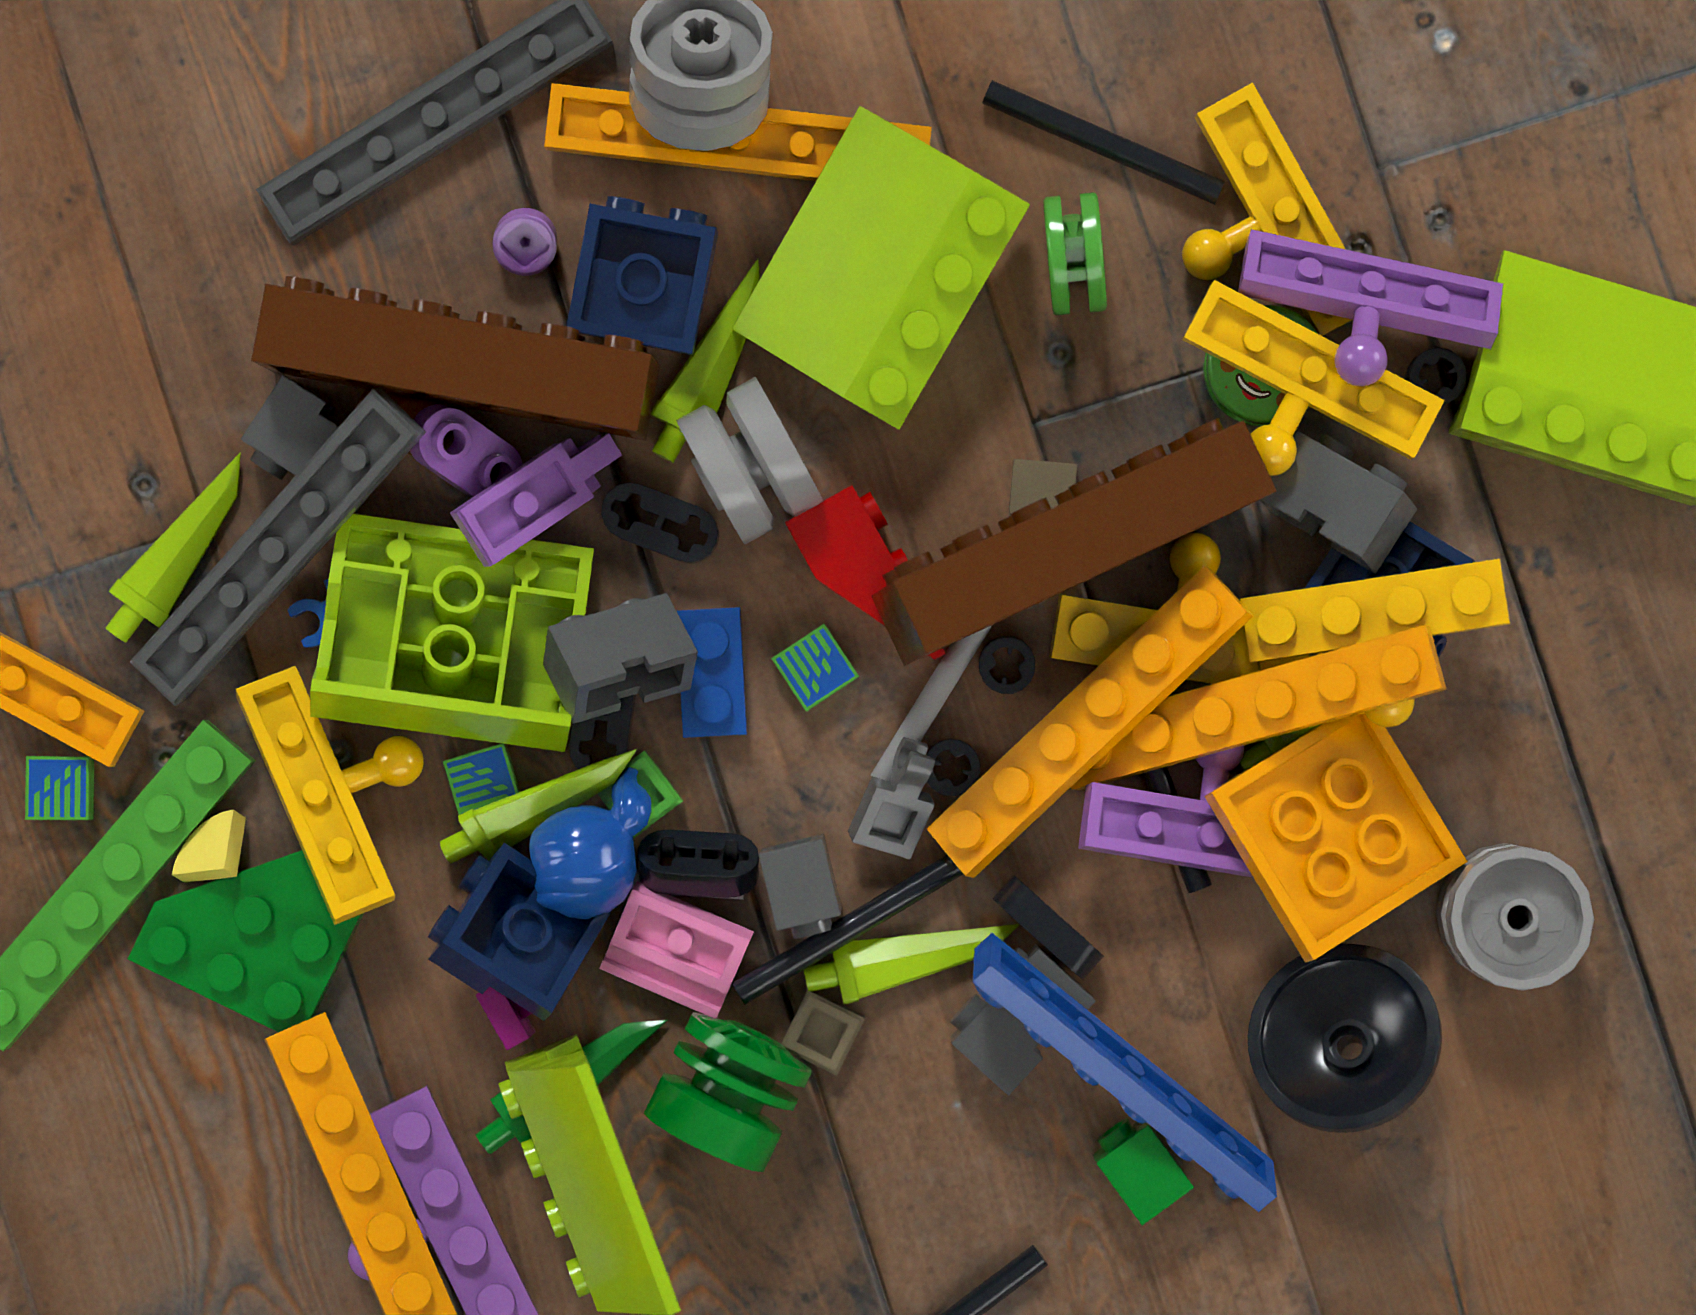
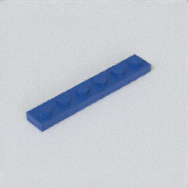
(1138, 1084)

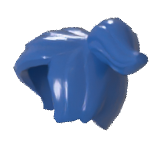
(588, 852)

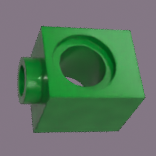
(1140, 1169)

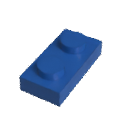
(717, 689)

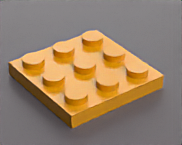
(1335, 831)

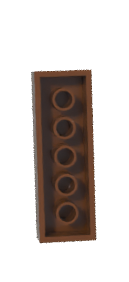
(454, 360)
(1063, 546)

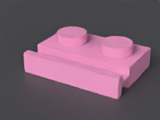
(676, 950)

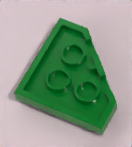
(250, 942)

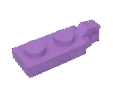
(533, 497)

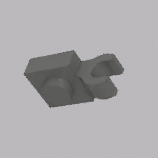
(897, 809)

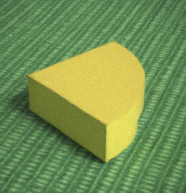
(212, 849)

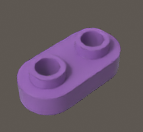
(470, 456)

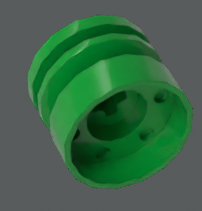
(724, 1098)

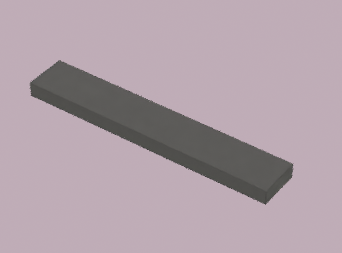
(433, 117)
(278, 546)

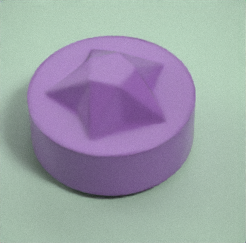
(525, 241)

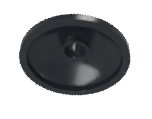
(1339, 1000)

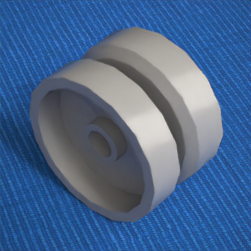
(700, 71)
(748, 461)
(1552, 912)

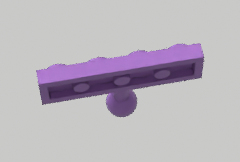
(1372, 294)
(1163, 825)
(449, 1208)

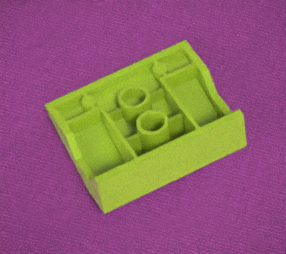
(880, 267)
(1588, 379)
(439, 640)
(588, 1180)

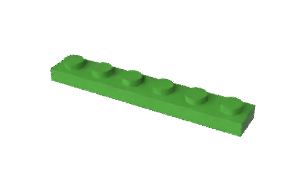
(115, 874)

